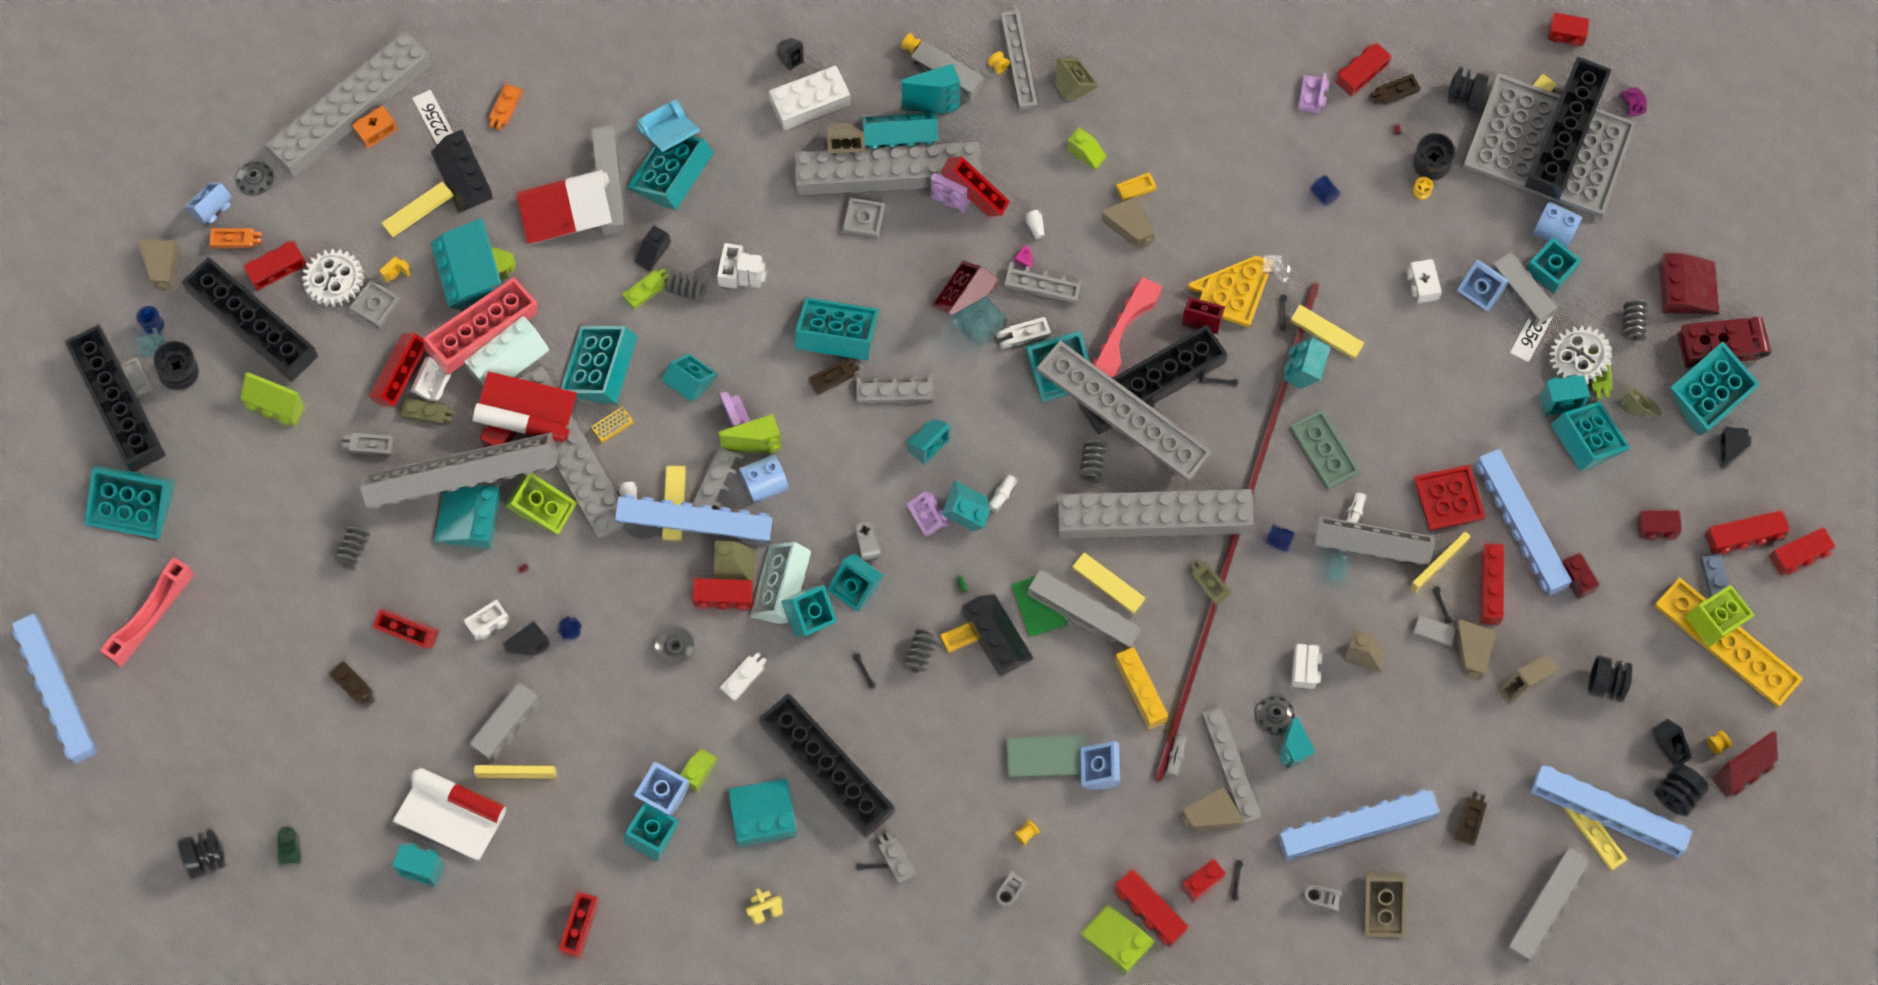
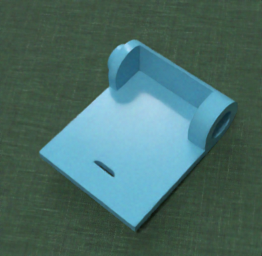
(667, 126)

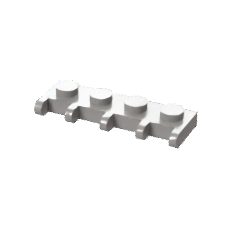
(1042, 284)
(894, 391)
(716, 477)

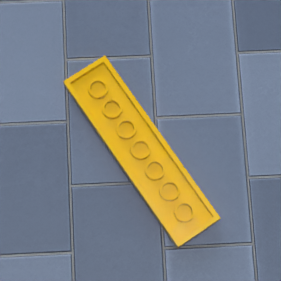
(1736, 650)

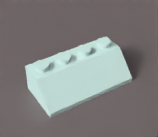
(508, 352)
(780, 578)

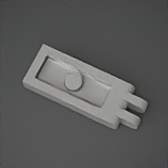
(368, 444)
(896, 858)

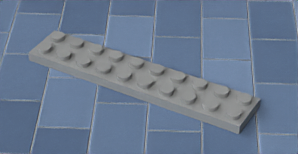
(1124, 411)
(584, 474)

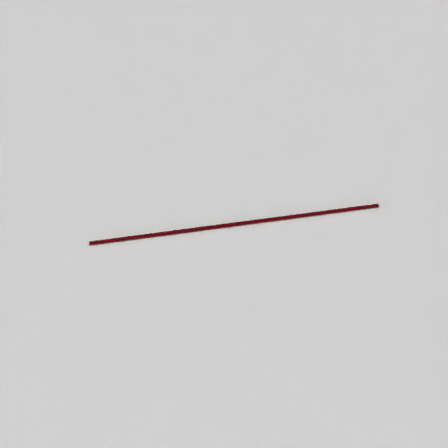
(1227, 560)

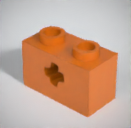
(374, 126)

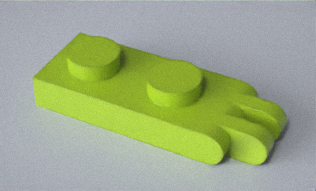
(646, 288)
(1604, 383)

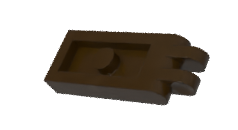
(1396, 90)
(833, 375)
(352, 684)
(1471, 820)

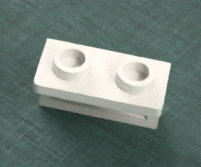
(430, 380)
(487, 620)

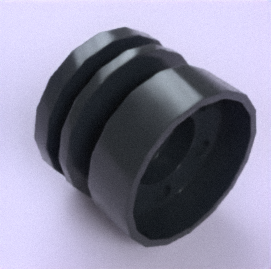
(1467, 89)
(1435, 147)
(176, 365)
(1615, 680)
(1681, 789)
(203, 853)

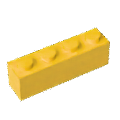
(1141, 688)

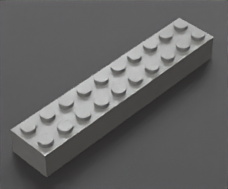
(352, 99)
(878, 167)
(459, 470)
(1155, 514)

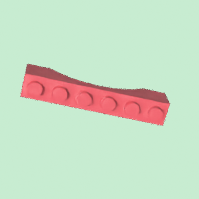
(1143, 299)
(129, 637)

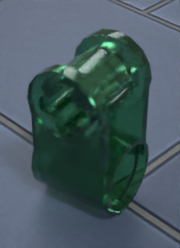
(289, 850)

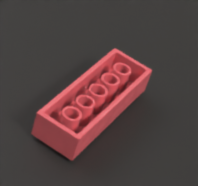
(479, 325)

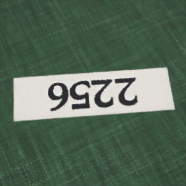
(432, 115)
(1529, 339)

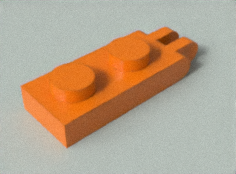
(505, 106)
(234, 238)

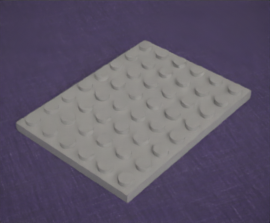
(1514, 131)

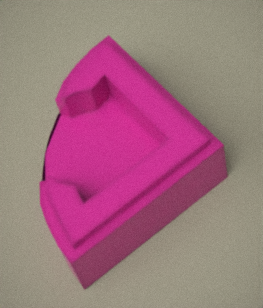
(1024, 257)

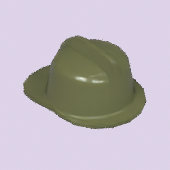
(1638, 404)

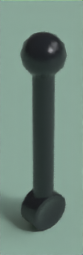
(1283, 298)
(1234, 382)
(1436, 590)
(856, 657)
(1239, 864)
(860, 866)

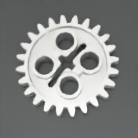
(333, 277)
(1590, 341)

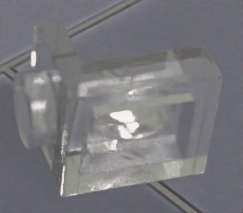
(1278, 265)

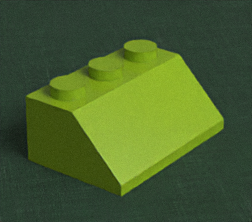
(271, 400)

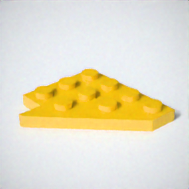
(1235, 288)

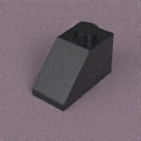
(790, 53)
(652, 248)
(1733, 444)
(527, 641)
(1672, 741)

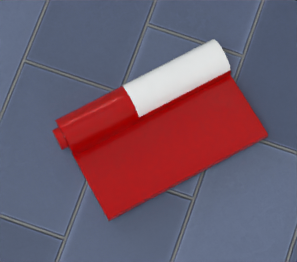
(525, 406)

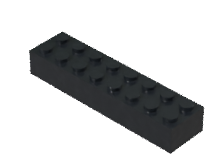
(1568, 128)
(250, 319)
(1168, 370)
(115, 398)
(827, 765)

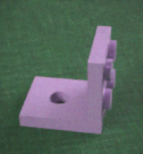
(949, 192)

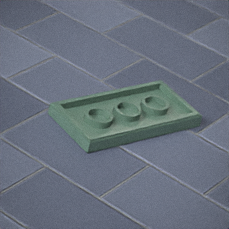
(1324, 450)
(1045, 756)

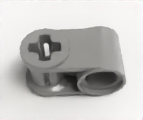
(867, 544)
(1013, 888)
(1326, 900)

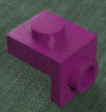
(1635, 100)

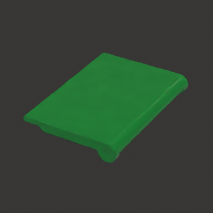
(1036, 616)

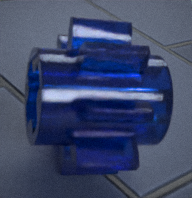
(569, 628)

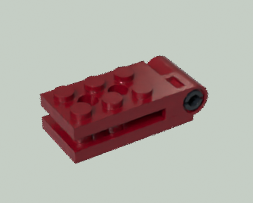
(1742, 336)

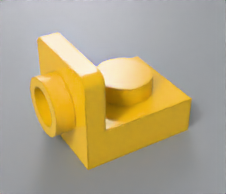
(392, 269)

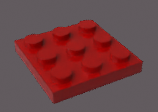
(1449, 497)

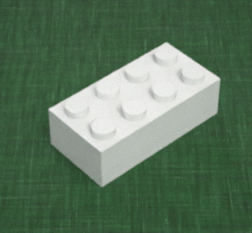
(810, 98)

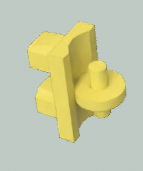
(773, 904)

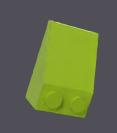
(753, 437)
(540, 503)
(1719, 615)
(1117, 939)

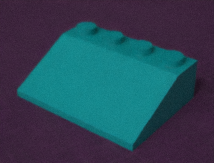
(900, 129)
(670, 174)
(465, 264)
(836, 328)
(600, 363)
(1713, 388)
(128, 501)

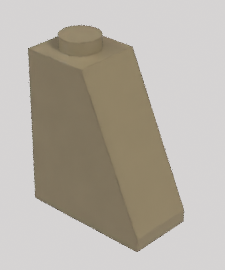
(845, 138)
(1129, 222)
(160, 261)
(1474, 648)
(1365, 651)
(1528, 678)
(1212, 813)

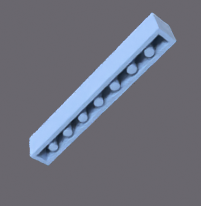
(693, 519)
(1523, 522)
(55, 689)
(1611, 811)
(1358, 825)

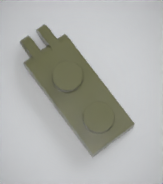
(426, 412)
(1210, 582)

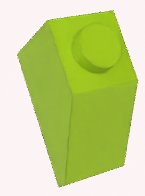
(1086, 148)
(504, 261)
(698, 769)

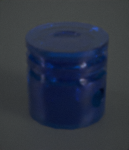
(1325, 190)
(148, 318)
(1280, 538)

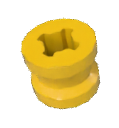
(910, 43)
(998, 62)
(1424, 184)
(1719, 742)

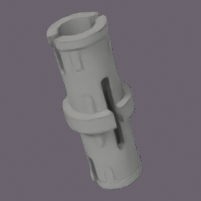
(1176, 756)

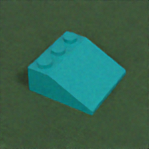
(932, 91)
(1037, 353)
(1589, 435)
(468, 516)
(762, 812)

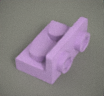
(1312, 93)
(734, 409)
(927, 513)

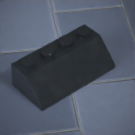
(461, 171)
(996, 634)

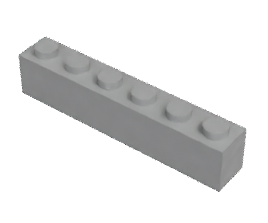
(606, 159)
(1374, 541)
(1083, 611)
(1547, 906)

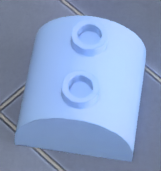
(208, 202)
(1558, 224)
(1483, 285)
(764, 478)
(1100, 766)
(662, 789)

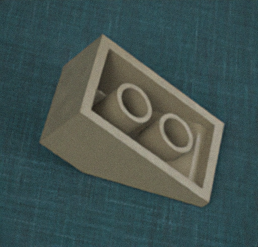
(1385, 904)

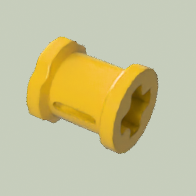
(1026, 832)

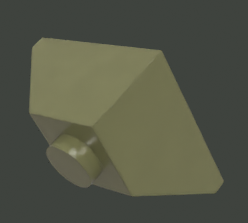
(1073, 79)
(733, 561)

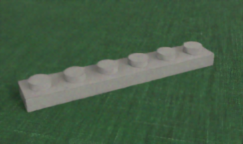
(1019, 60)
(1231, 765)

